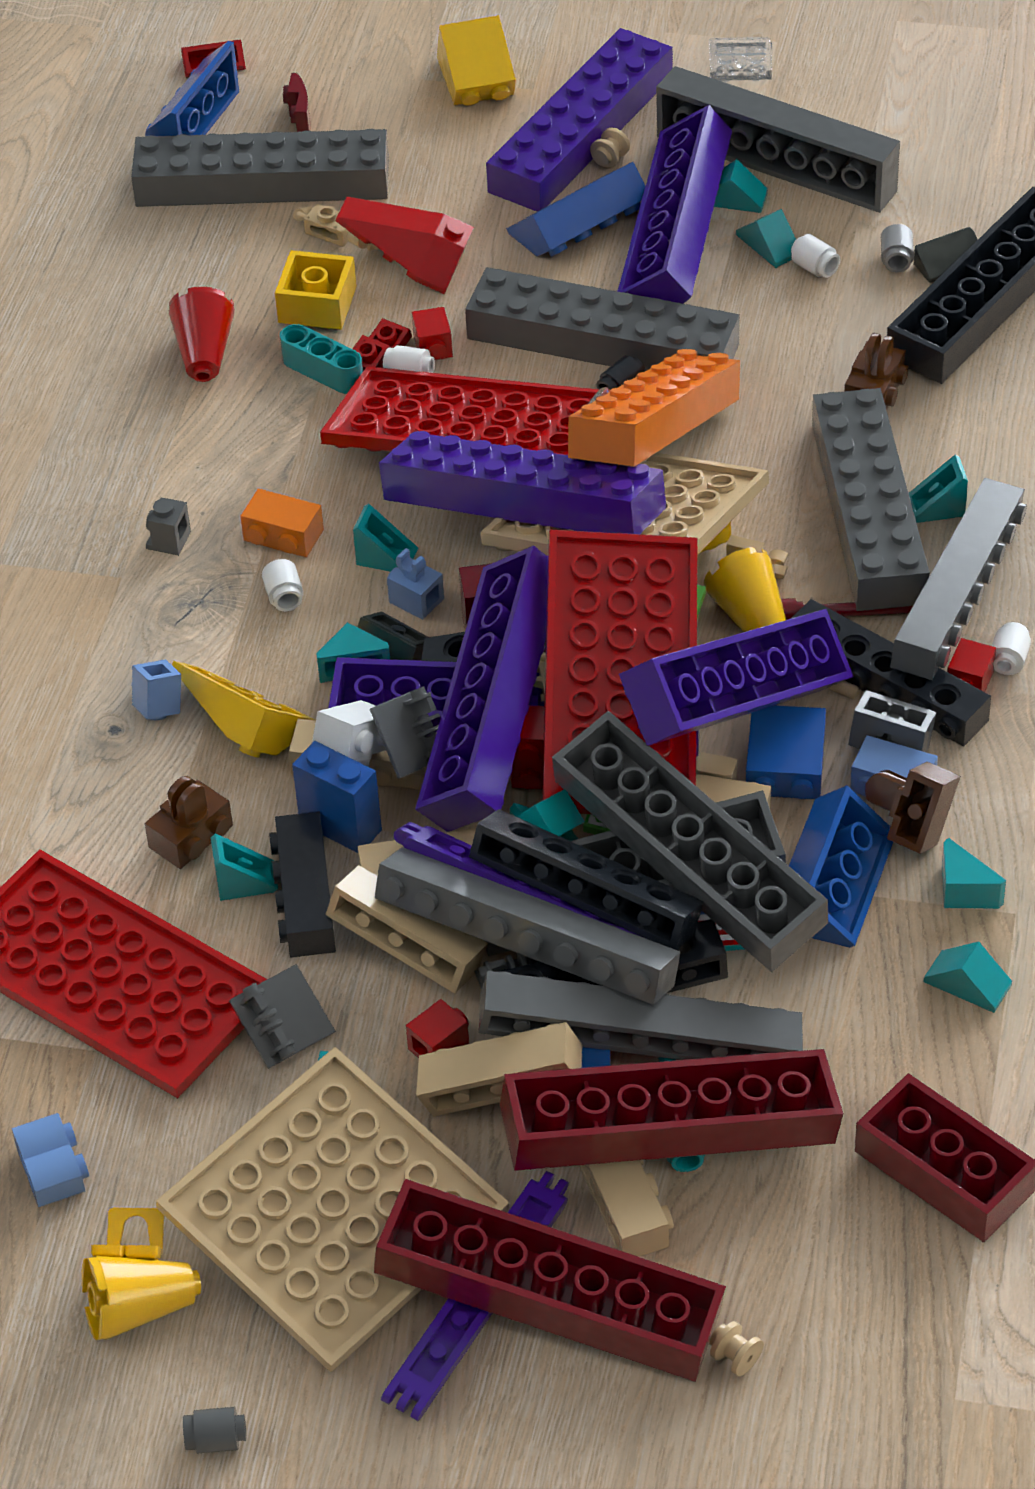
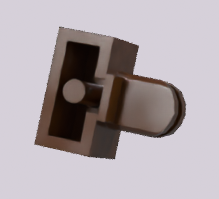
(879, 367)
(915, 803)
(187, 821)

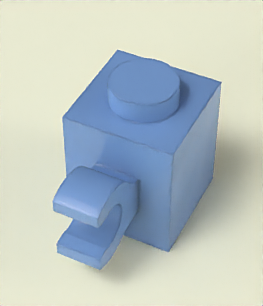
(415, 585)
(156, 689)

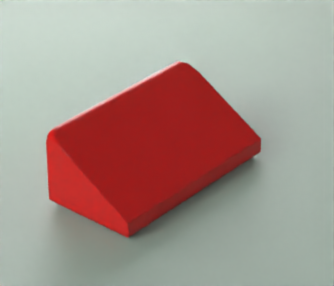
(194, 55)

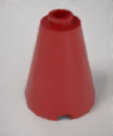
(202, 329)

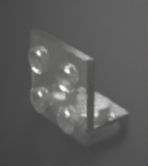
(740, 58)

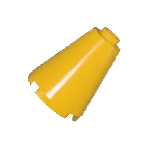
(746, 589)
(134, 1292)

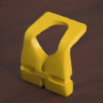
(116, 1221)

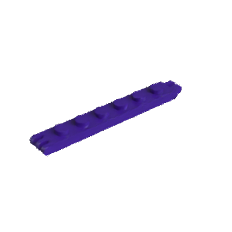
(456, 853)
(458, 1323)

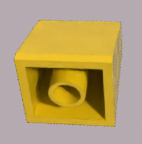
(475, 60)

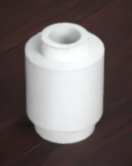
(815, 256)
(409, 359)
(282, 584)
(1012, 647)

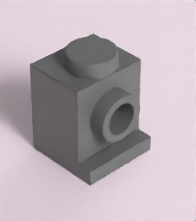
(168, 526)

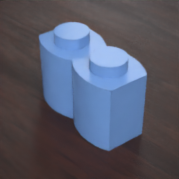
(49, 1159)

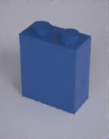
(787, 750)
(341, 792)

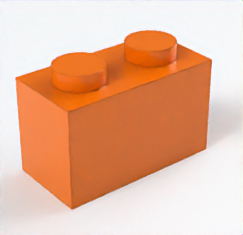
(282, 522)

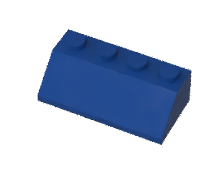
(201, 97)
(580, 212)
(843, 859)

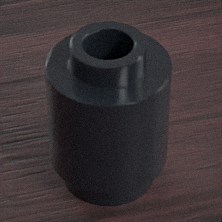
(622, 370)

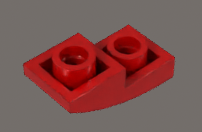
(385, 335)

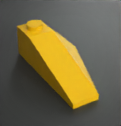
(241, 713)

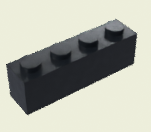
(304, 884)

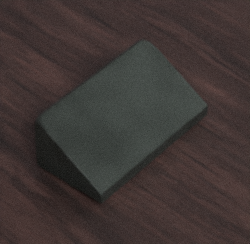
(938, 254)
(403, 640)

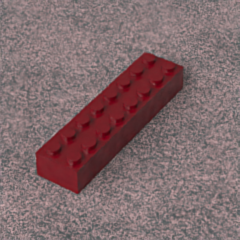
(670, 1109)
(549, 1279)

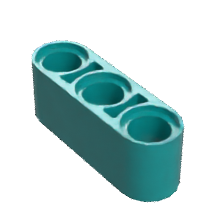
(320, 357)

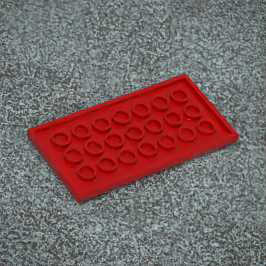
(394, 403)
(608, 610)
(116, 974)

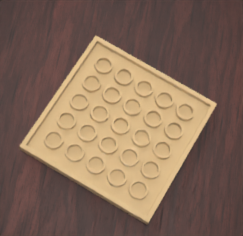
(698, 496)
(305, 1197)

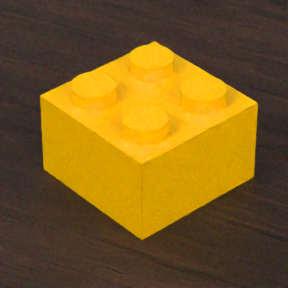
(315, 289)

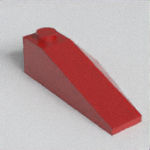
(417, 239)

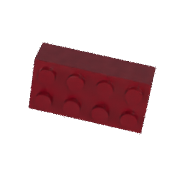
(945, 1157)

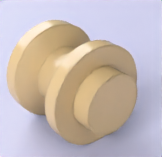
(610, 147)
(728, 1342)

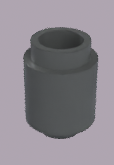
(214, 1430)

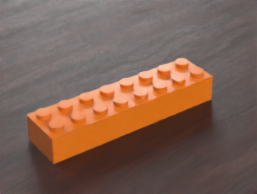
(654, 408)

